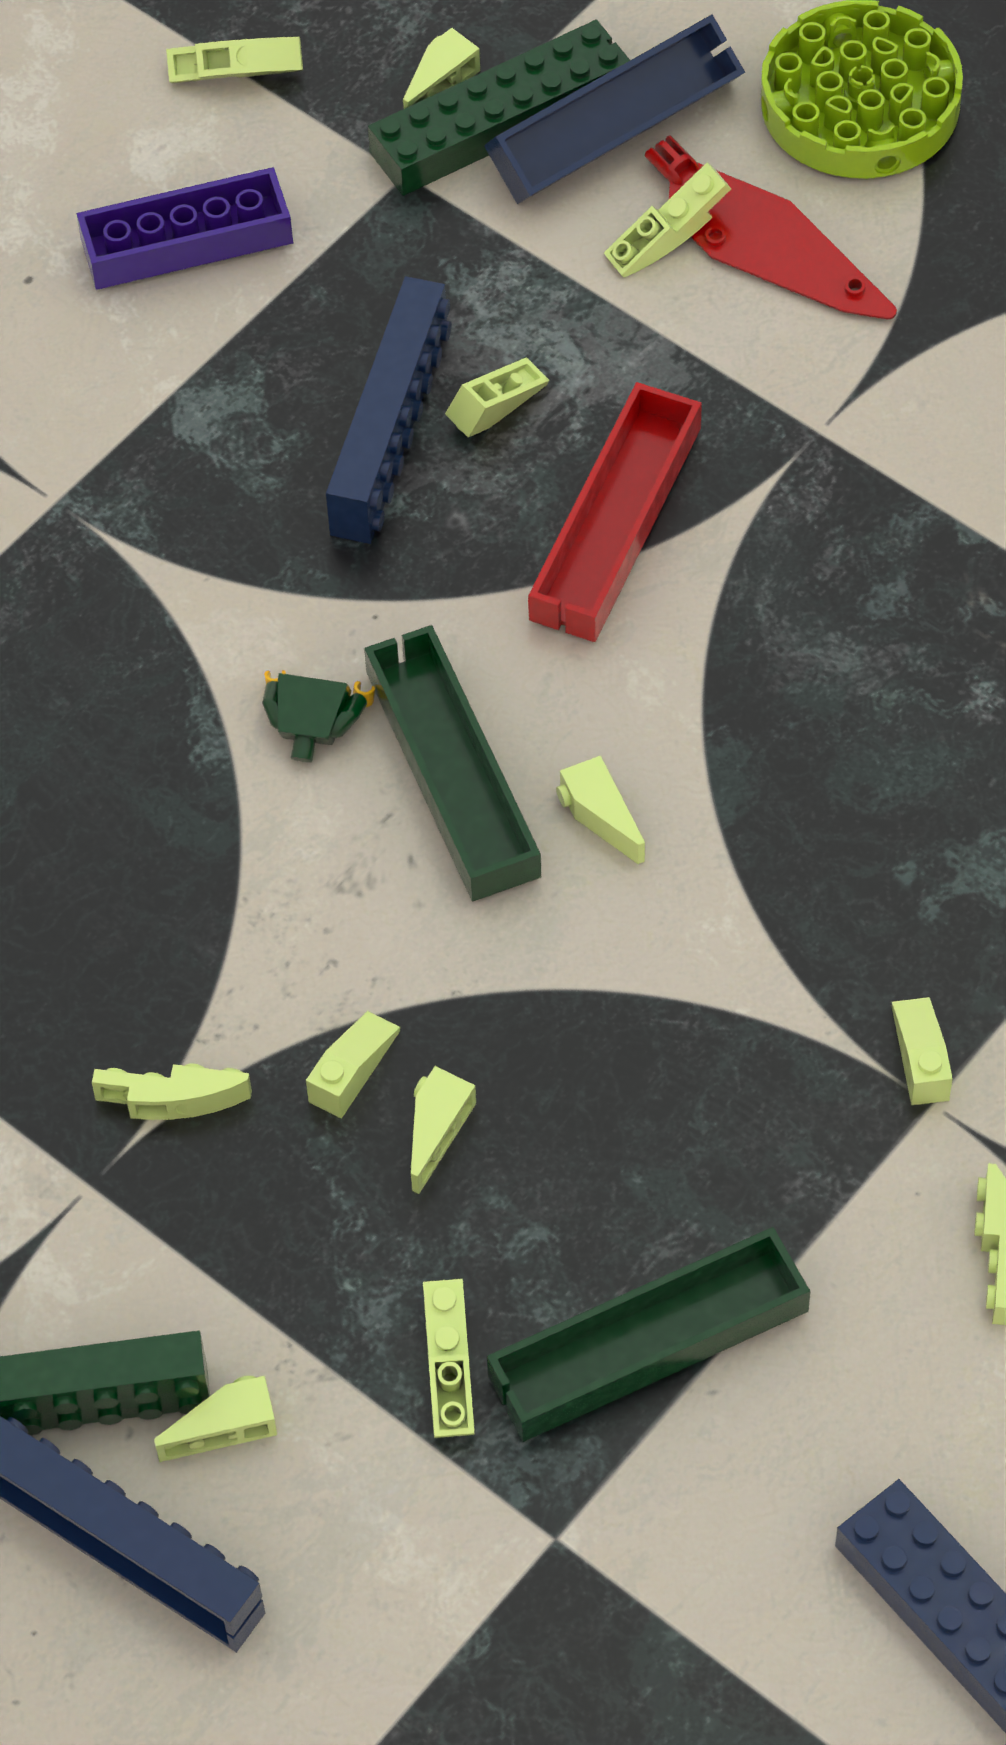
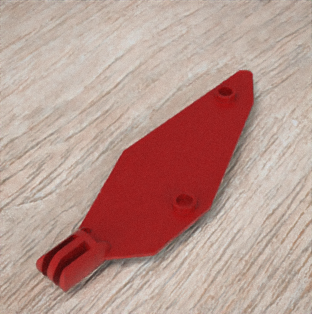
(773, 240)

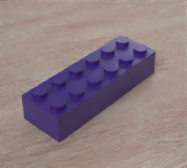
(185, 228)

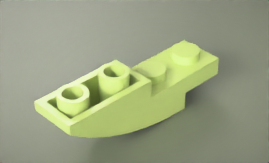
(234, 59)
(665, 229)
(185, 1094)
(992, 1228)
(448, 1358)

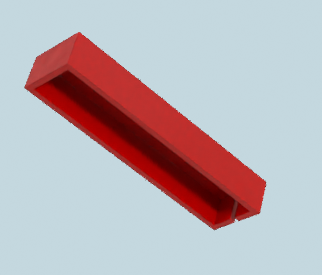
(615, 512)

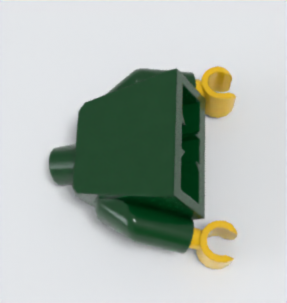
(312, 710)

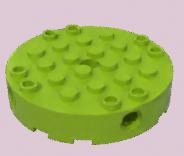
(861, 89)

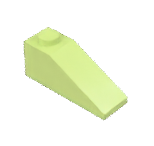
(443, 65)
(494, 395)
(600, 807)
(922, 1051)
(349, 1063)
(440, 1111)
(226, 1418)

